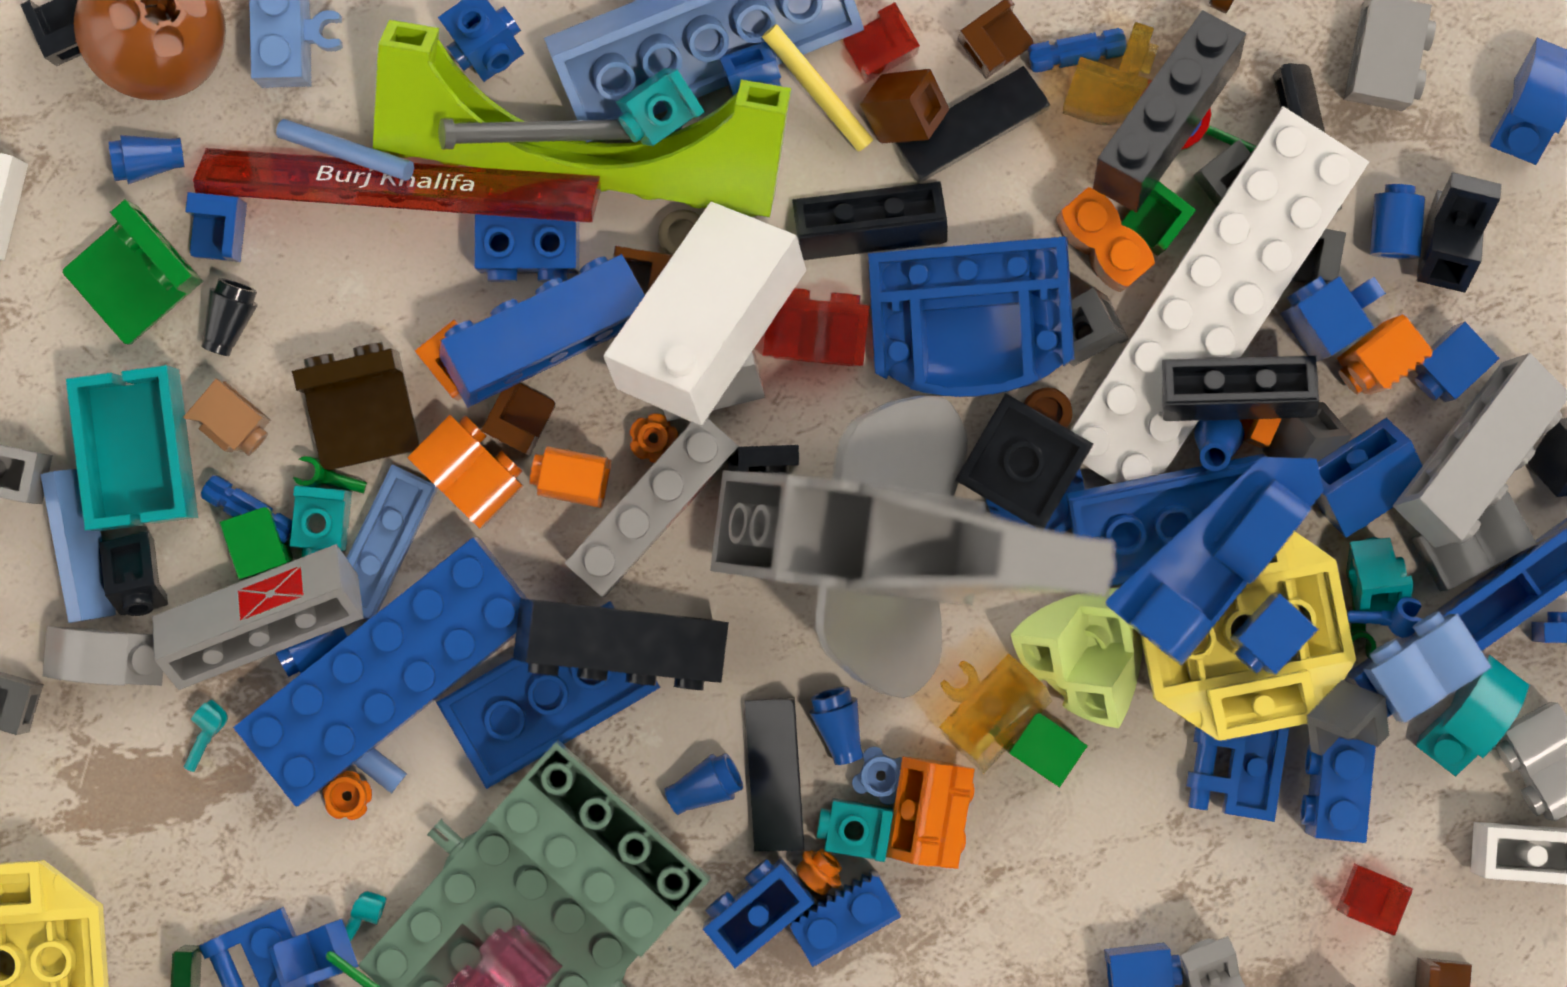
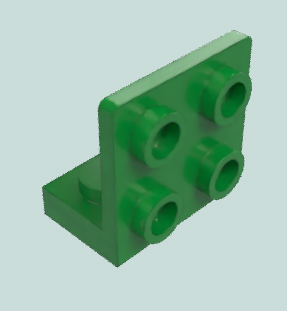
(131, 274)

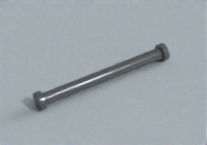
(530, 131)

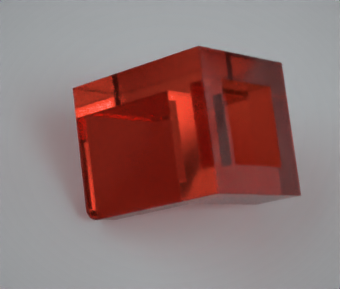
(882, 43)
(1374, 899)

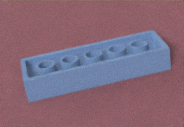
(632, 43)

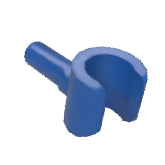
(1399, 621)

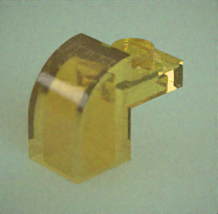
(1107, 93)

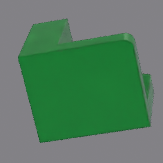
(1159, 218)
(255, 543)
(1047, 749)

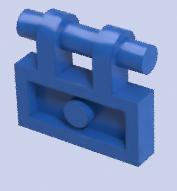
(1252, 775)

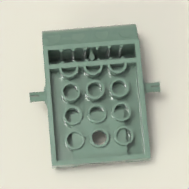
(560, 863)

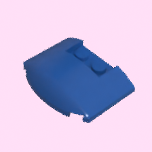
(972, 315)

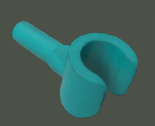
(211, 720)
(366, 908)

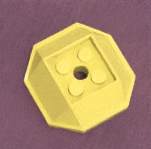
(1226, 696)
(50, 928)

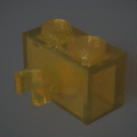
(992, 710)

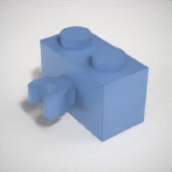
(283, 39)

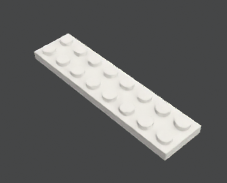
(1219, 290)

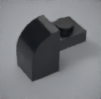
(1456, 232)

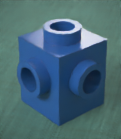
(482, 37)

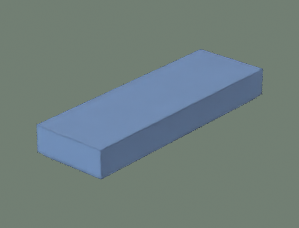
(388, 534)
(75, 549)

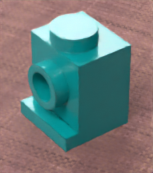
(638, 107)
(333, 506)
(1376, 575)
(876, 825)

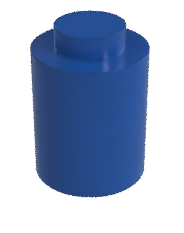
(1397, 223)

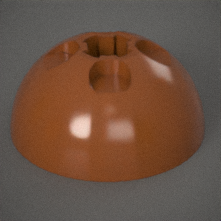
(146, 52)

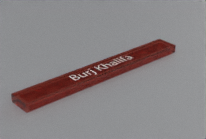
(429, 188)

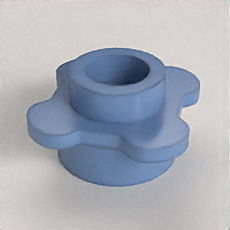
(867, 782)

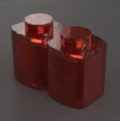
(819, 330)

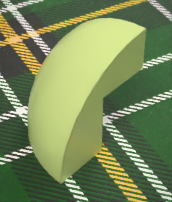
(1083, 655)

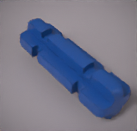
(1068, 50)
(238, 502)

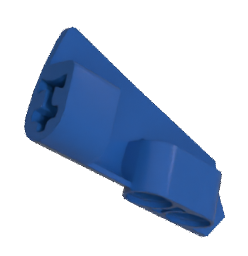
(1217, 554)

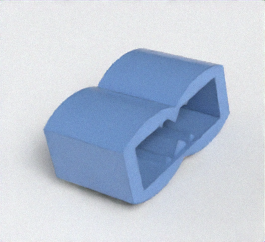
(1425, 666)

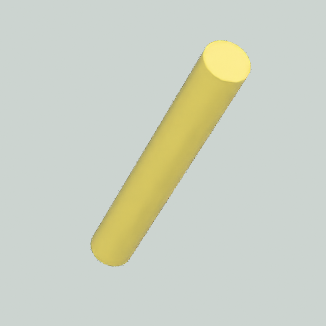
(817, 87)

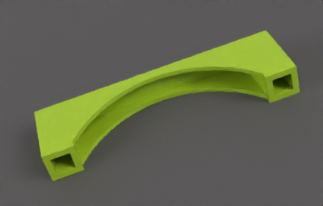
(720, 159)

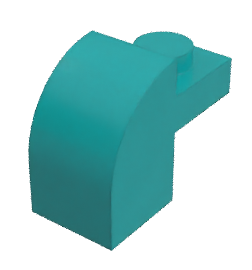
(1475, 718)

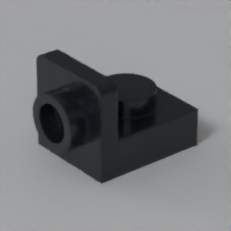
(768, 458)
(132, 574)

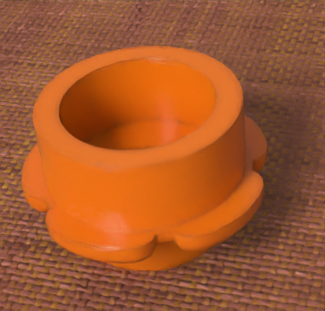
(640, 434)
(337, 805)
(819, 871)

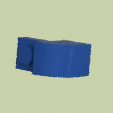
(1536, 105)

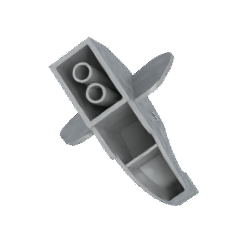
(892, 542)

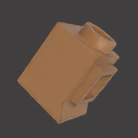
(229, 419)

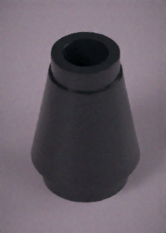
(227, 315)

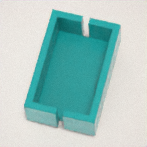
(131, 448)

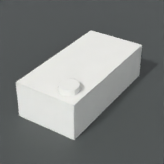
(705, 313)

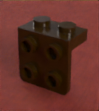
(358, 406)

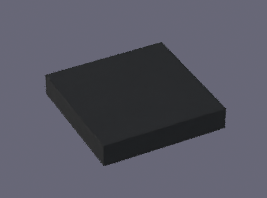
(1024, 462)

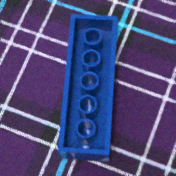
(384, 672)

